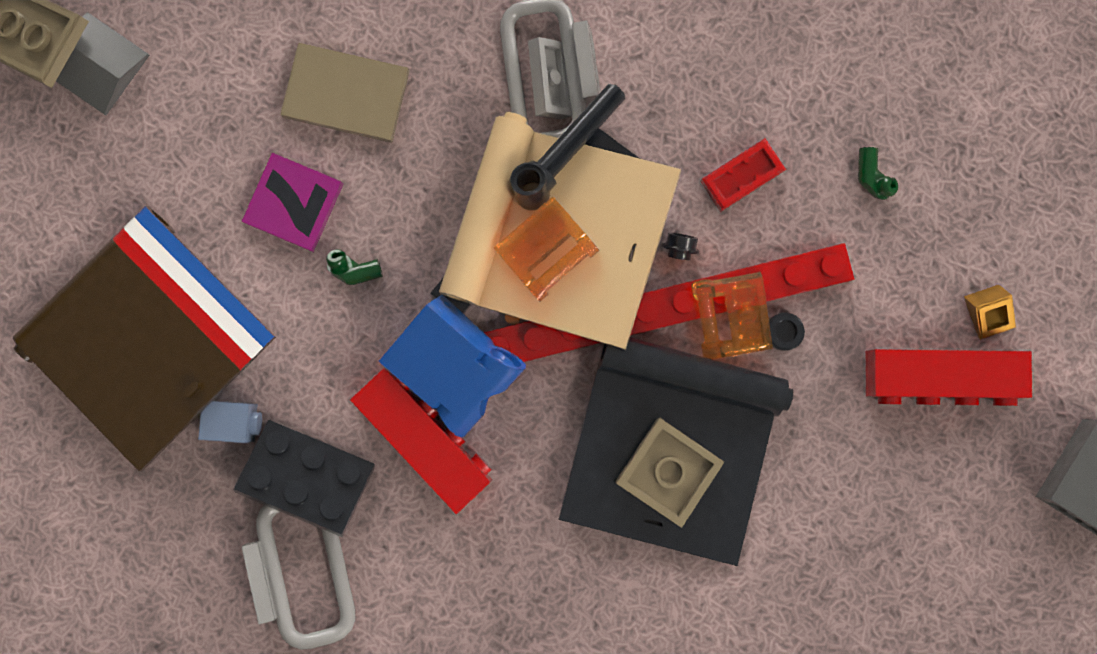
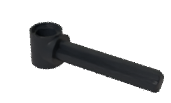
(563, 150)

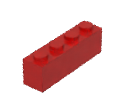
(950, 374)
(422, 440)

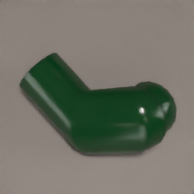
(350, 271)

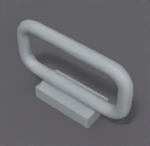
(577, 53)
(270, 591)

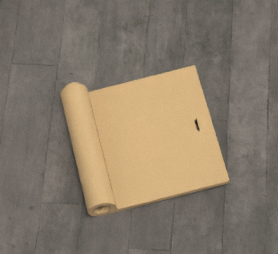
(608, 195)

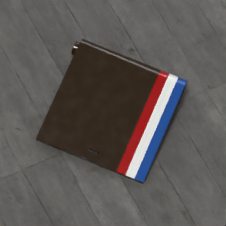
(142, 338)

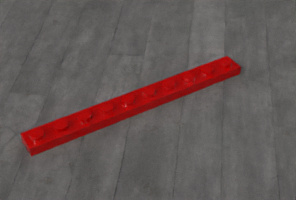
(677, 305)

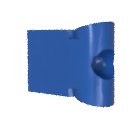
(451, 364)

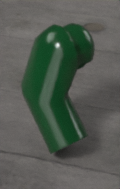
(871, 178)

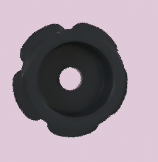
(681, 246)

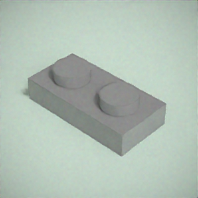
(549, 79)

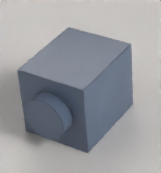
(230, 422)

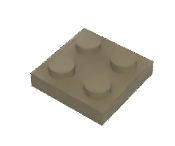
(669, 472)

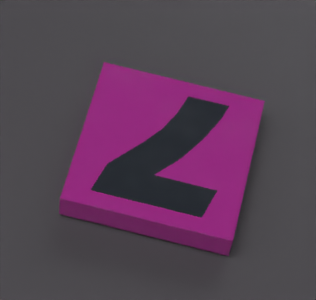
(292, 202)

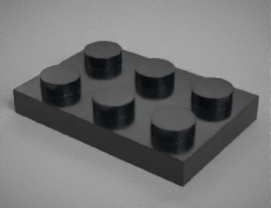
(304, 478)

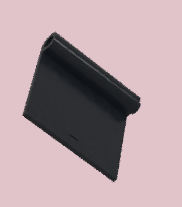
(705, 399)

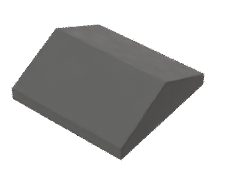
(101, 65)

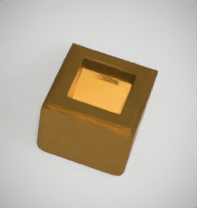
(991, 311)

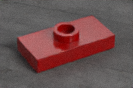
(743, 175)

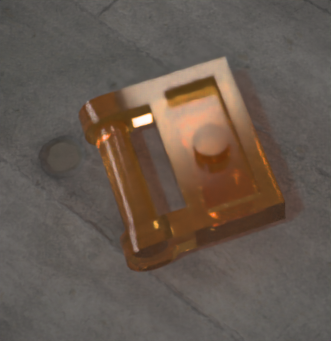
(537, 240)
(745, 313)

